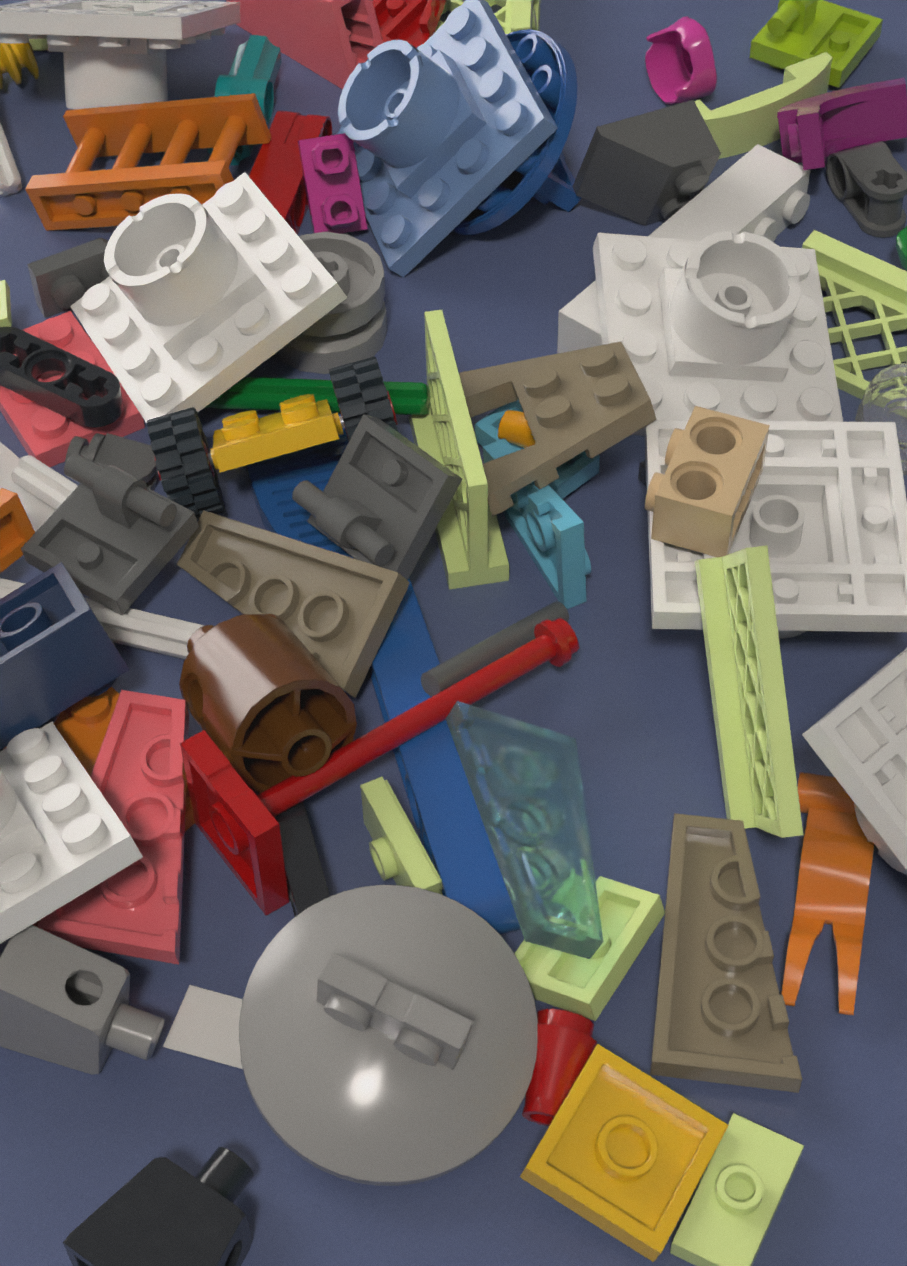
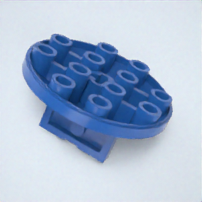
(545, 170)

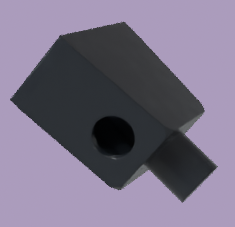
(170, 1218)

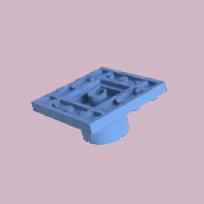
(438, 129)

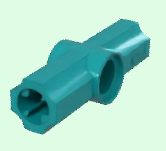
(252, 72)

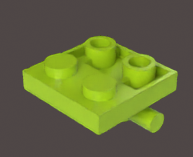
(814, 27)

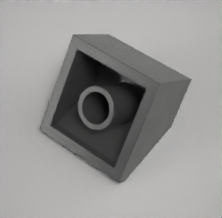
(648, 163)

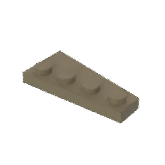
(717, 979)

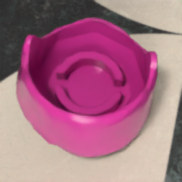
(681, 62)

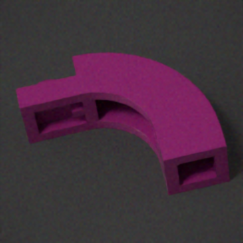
(842, 120)

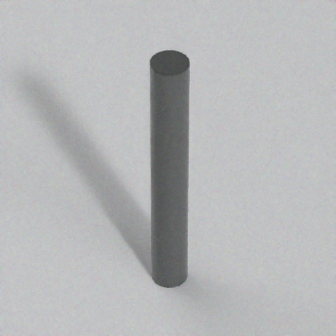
(489, 650)

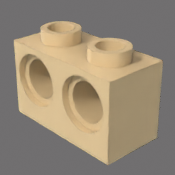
(707, 481)

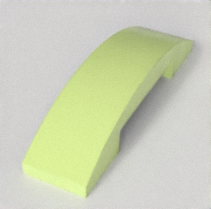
(754, 118)

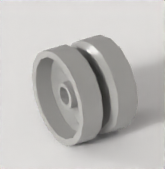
(357, 324)

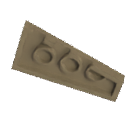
(324, 597)

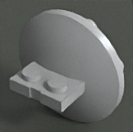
(388, 1035)

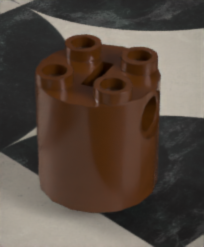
(264, 699)

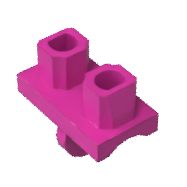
(332, 184)

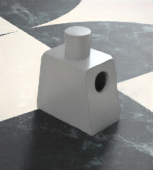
(69, 1004)

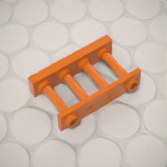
(175, 127)

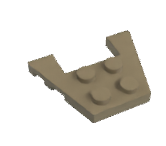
(571, 406)

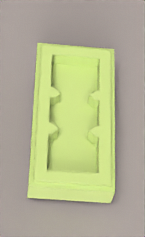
(395, 844)
(737, 1196)

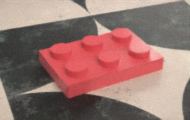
(45, 432)

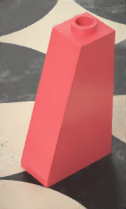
(318, 34)

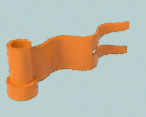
(829, 887)

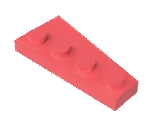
(145, 785)

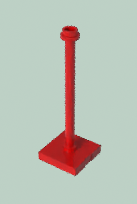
(244, 824)

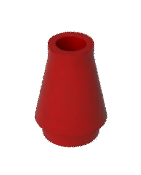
(562, 1053)

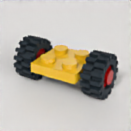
(188, 465)

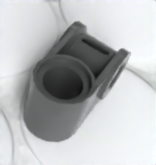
(870, 187)

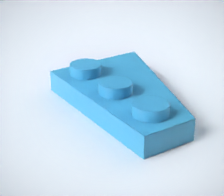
(549, 534)

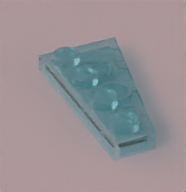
(536, 824)

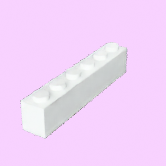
(752, 196)

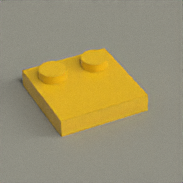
(625, 1152)

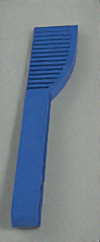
(429, 762)

